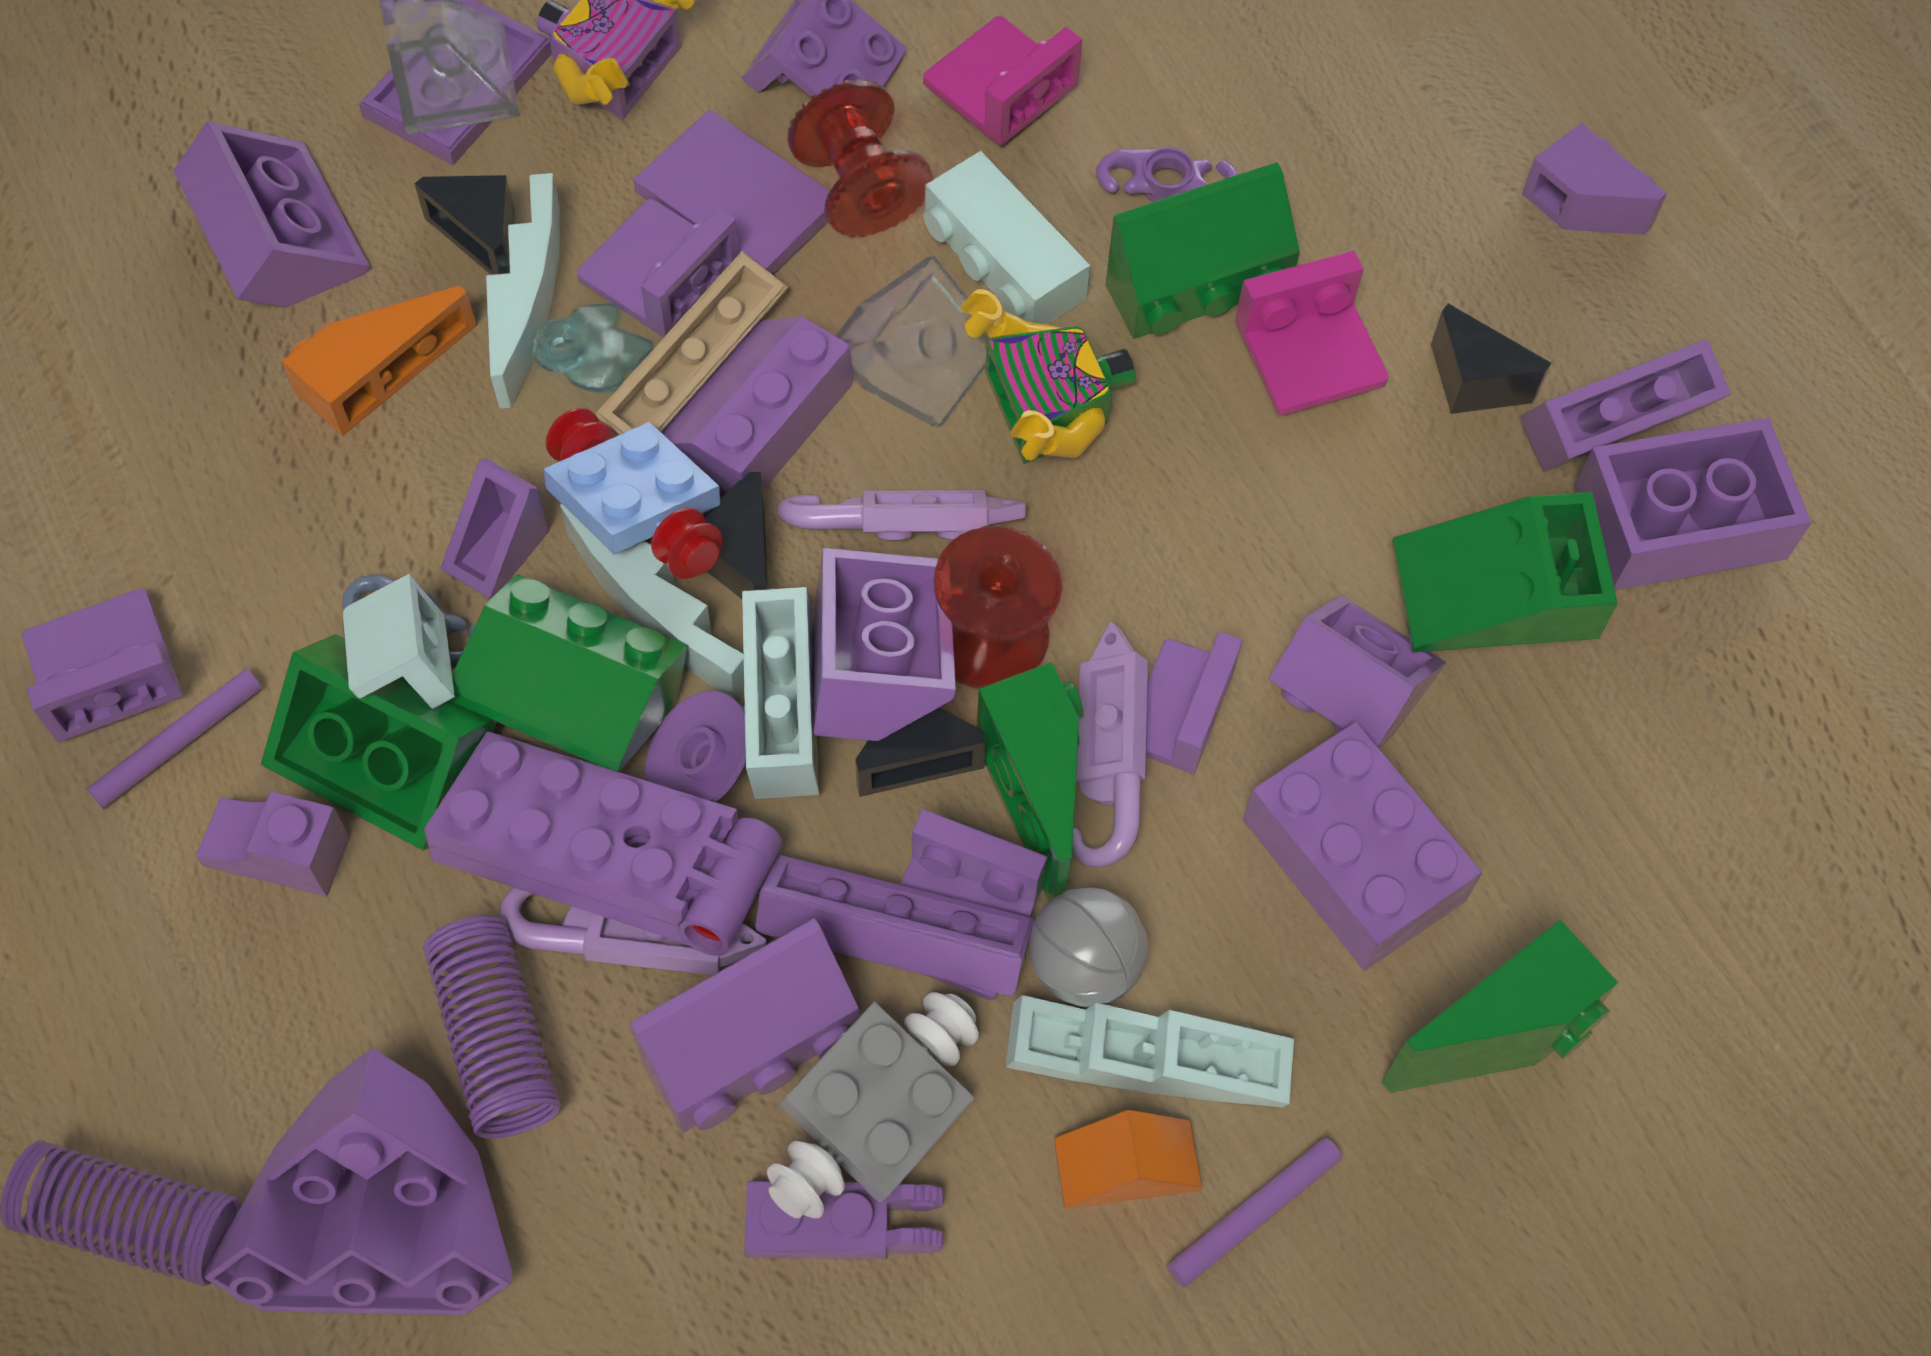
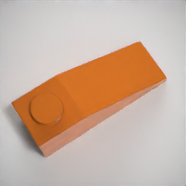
(371, 356)

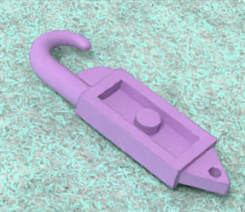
(902, 512)
(1112, 741)
(617, 942)

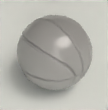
(1088, 947)

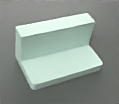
(396, 636)

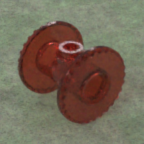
(845, 131)
(999, 596)

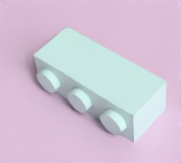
(1005, 241)
(779, 693)

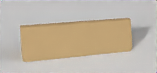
(693, 348)

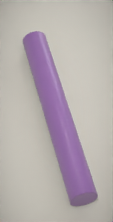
(174, 738)
(1254, 1212)

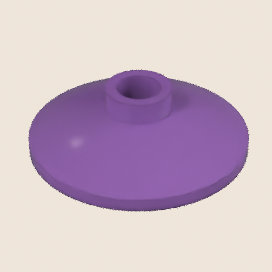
(699, 746)

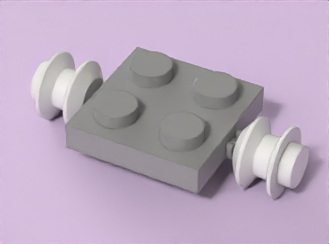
(874, 1104)

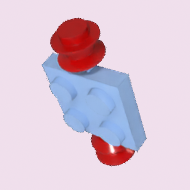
(634, 491)

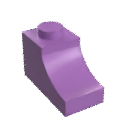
(276, 841)

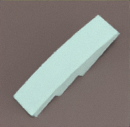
(524, 297)
(650, 599)
(1151, 1053)

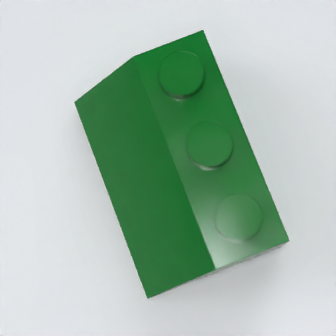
(1197, 249)
(568, 672)
(371, 754)

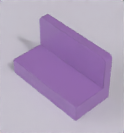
(1186, 698)

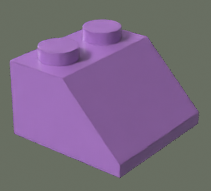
(1354, 670)

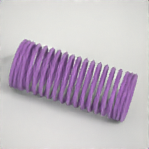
(511, 1095)
(203, 1233)

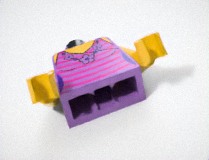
(611, 48)

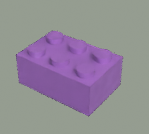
(1694, 502)
(1360, 845)

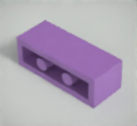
(1625, 404)

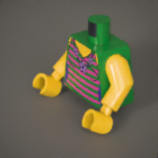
(1046, 379)

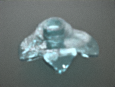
(589, 348)

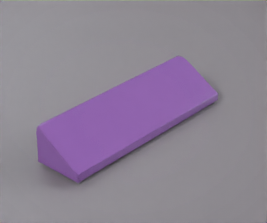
(897, 924)

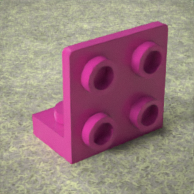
(1006, 78)
(1309, 333)

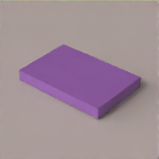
(381, 105)
(728, 170)

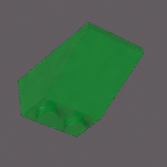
(1033, 761)
(1513, 1018)

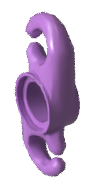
(1145, 162)

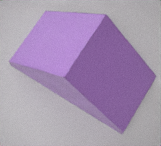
(495, 529)

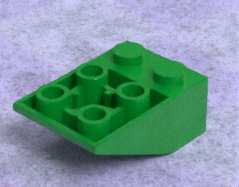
(1507, 576)

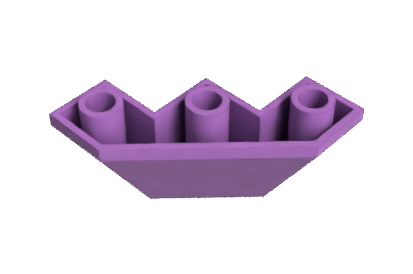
(367, 1207)

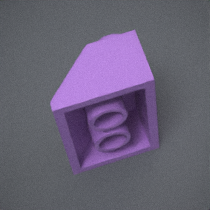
(267, 215)
(763, 401)
(878, 644)
(746, 1027)

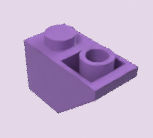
(1592, 187)

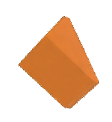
(1127, 1159)

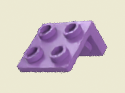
(824, 46)
(660, 263)
(99, 665)
(975, 869)

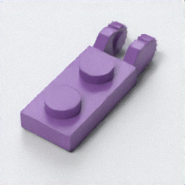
(849, 1228)

